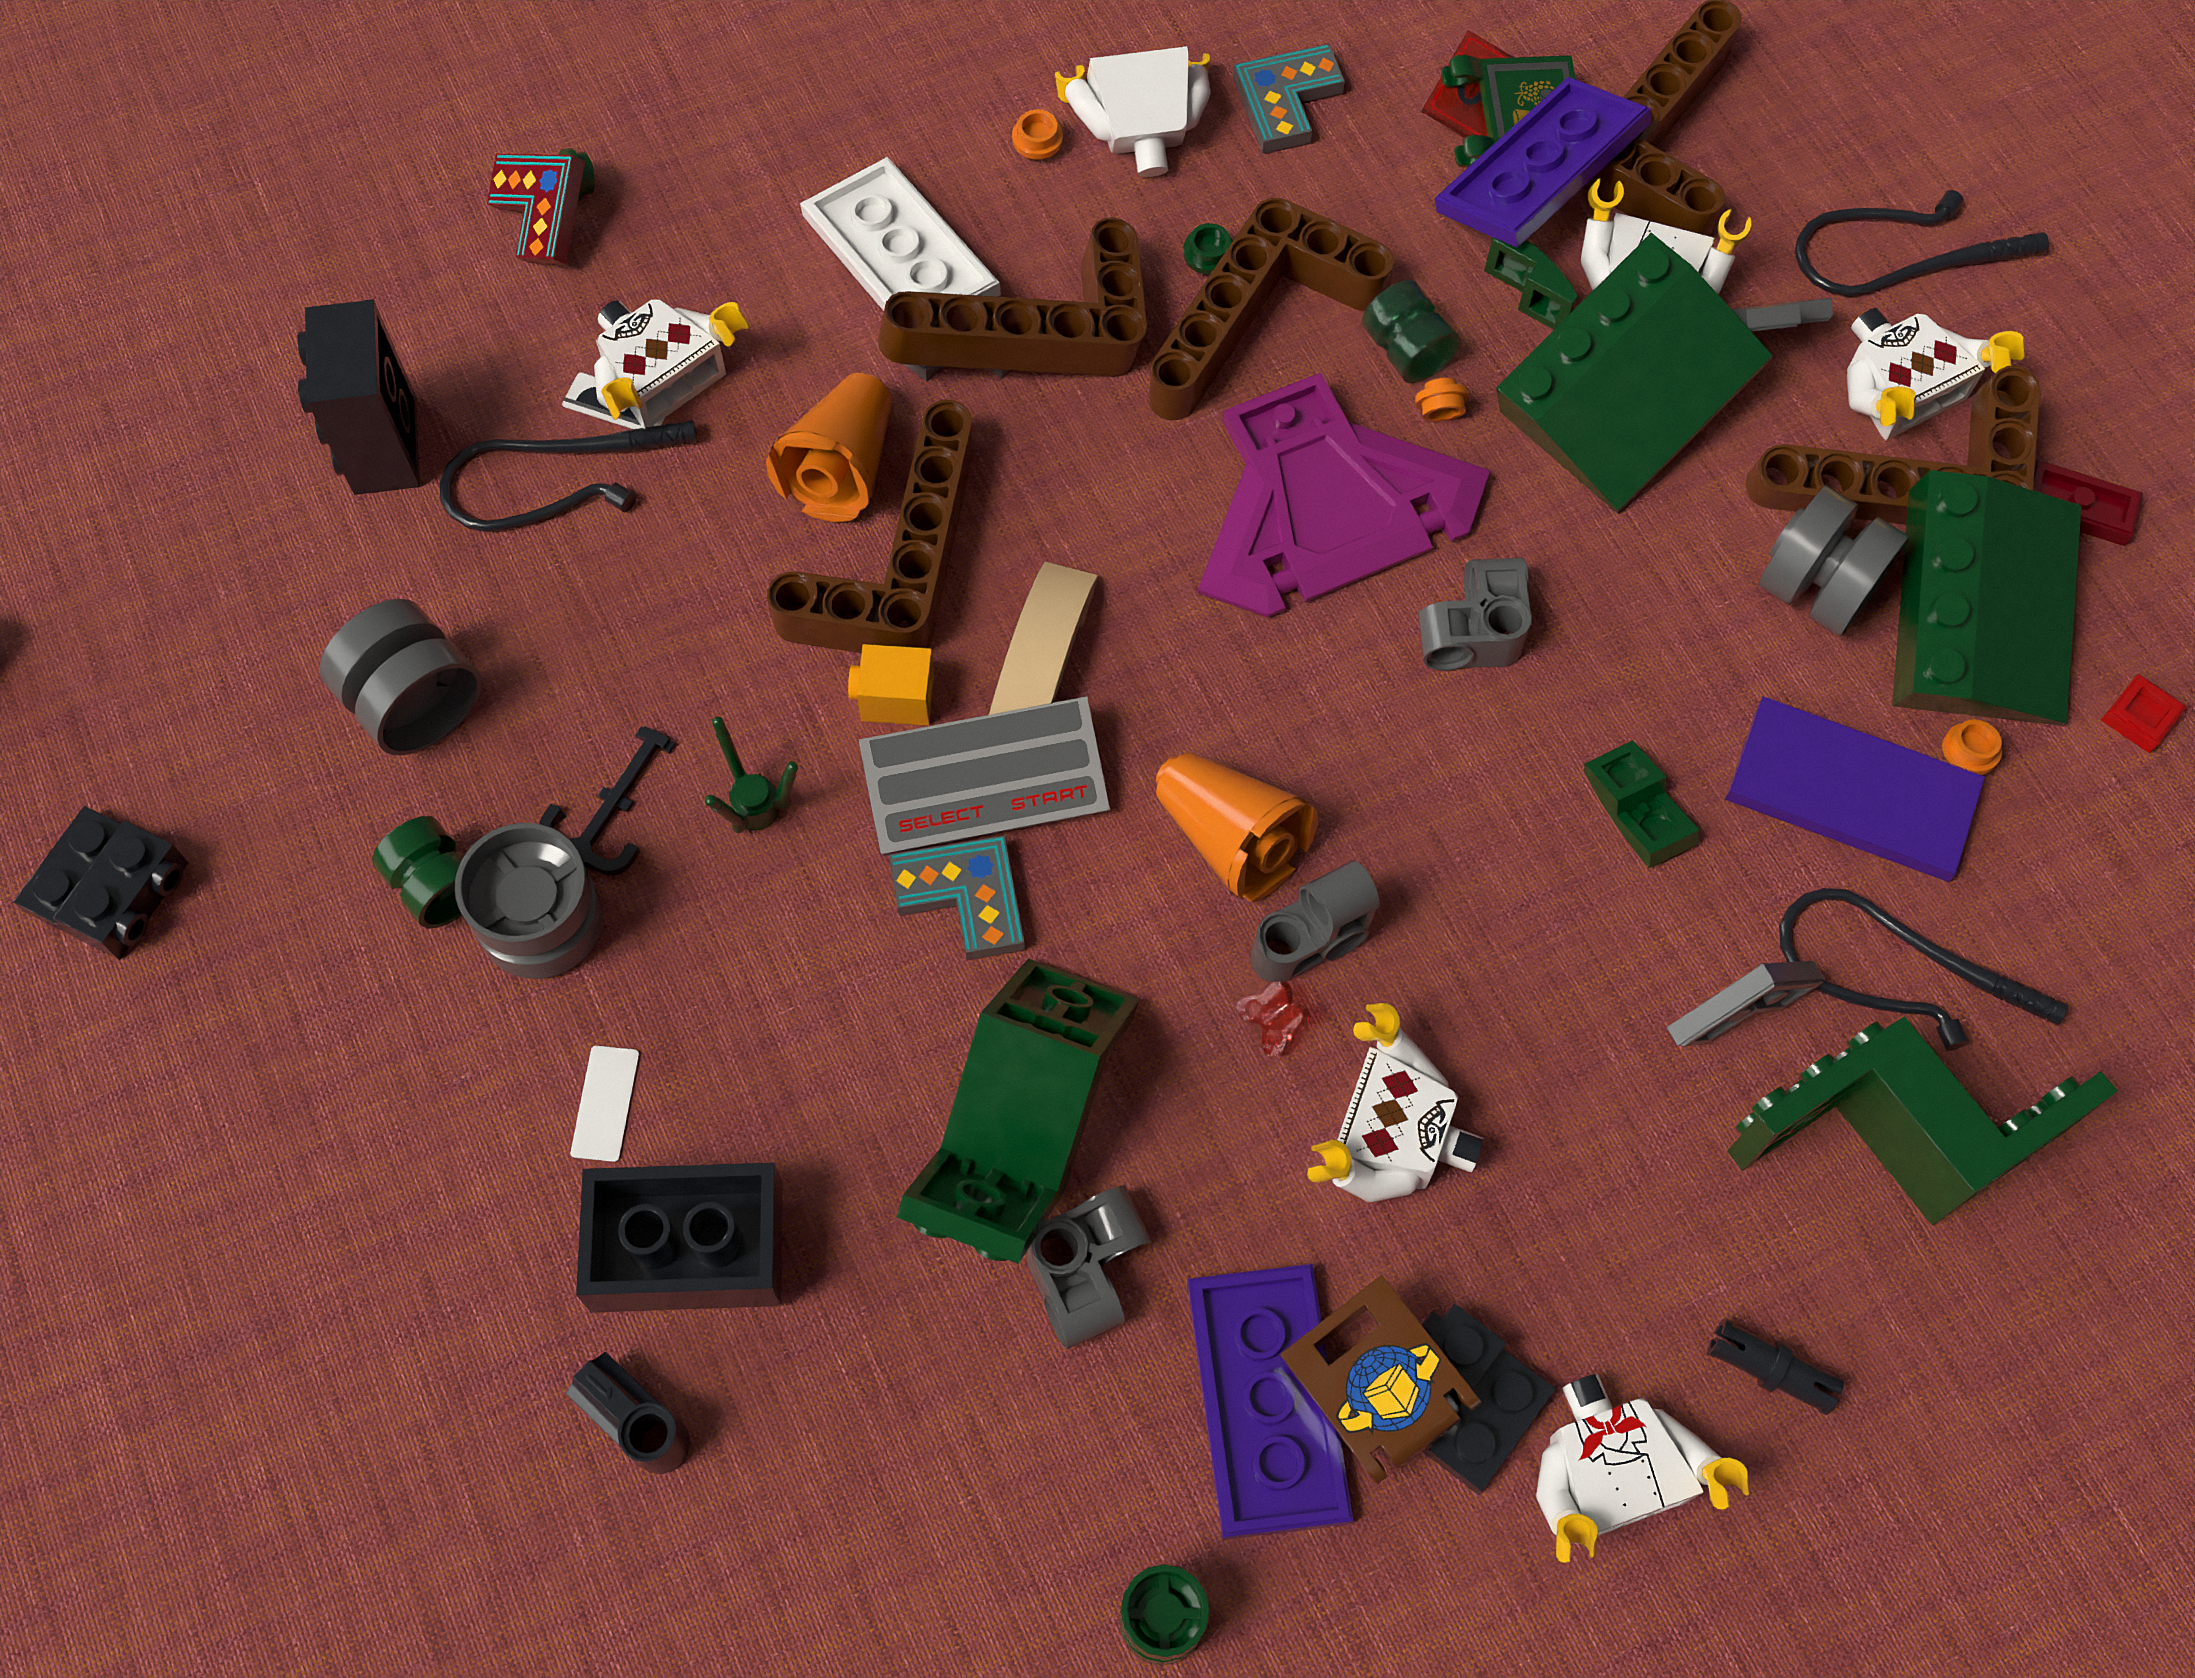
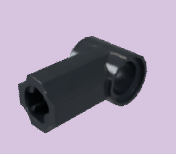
(627, 1413)

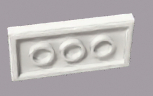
(894, 237)

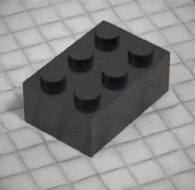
(359, 397)
(680, 1237)

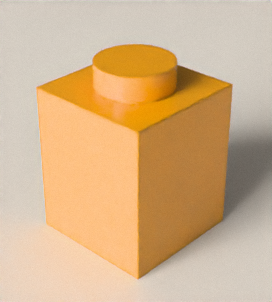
(893, 684)

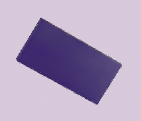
(1543, 161)
(1856, 788)
(1267, 1438)

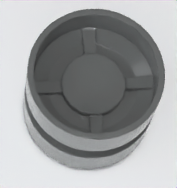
(1819, 552)
(400, 676)
(529, 900)

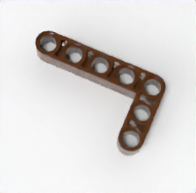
(1653, 181)
(1271, 244)
(1027, 333)
(1859, 472)
(912, 552)

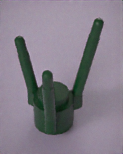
(752, 796)

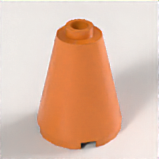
(834, 450)
(1236, 822)

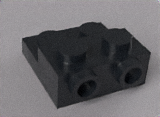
(103, 882)
(1505, 1386)

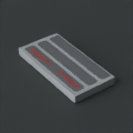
(984, 775)

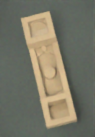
(1044, 638)

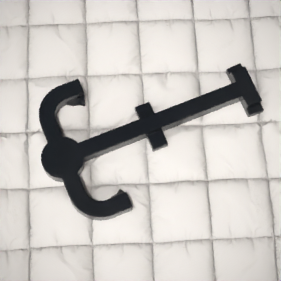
(612, 800)

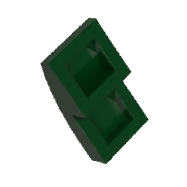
(1544, 288)
(1639, 806)

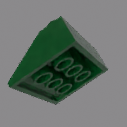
(1632, 373)
(1987, 600)

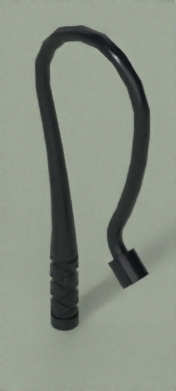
(1945, 210)
(614, 494)
(1949, 1030)

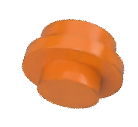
(1037, 134)
(1442, 399)
(1973, 746)

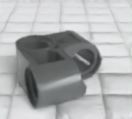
(1462, 631)
(1320, 926)
(1080, 1294)

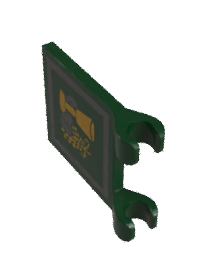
(1507, 91)

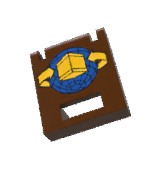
(1385, 1386)

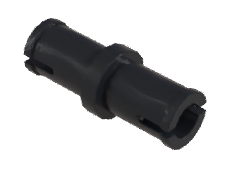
(1775, 1366)

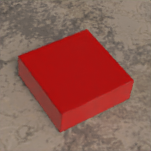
(2143, 713)

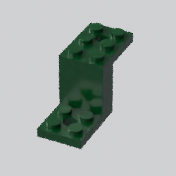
(1019, 1111)
(1915, 1117)

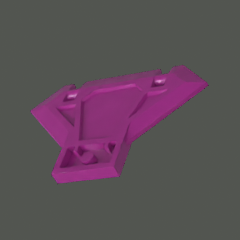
(1327, 500)

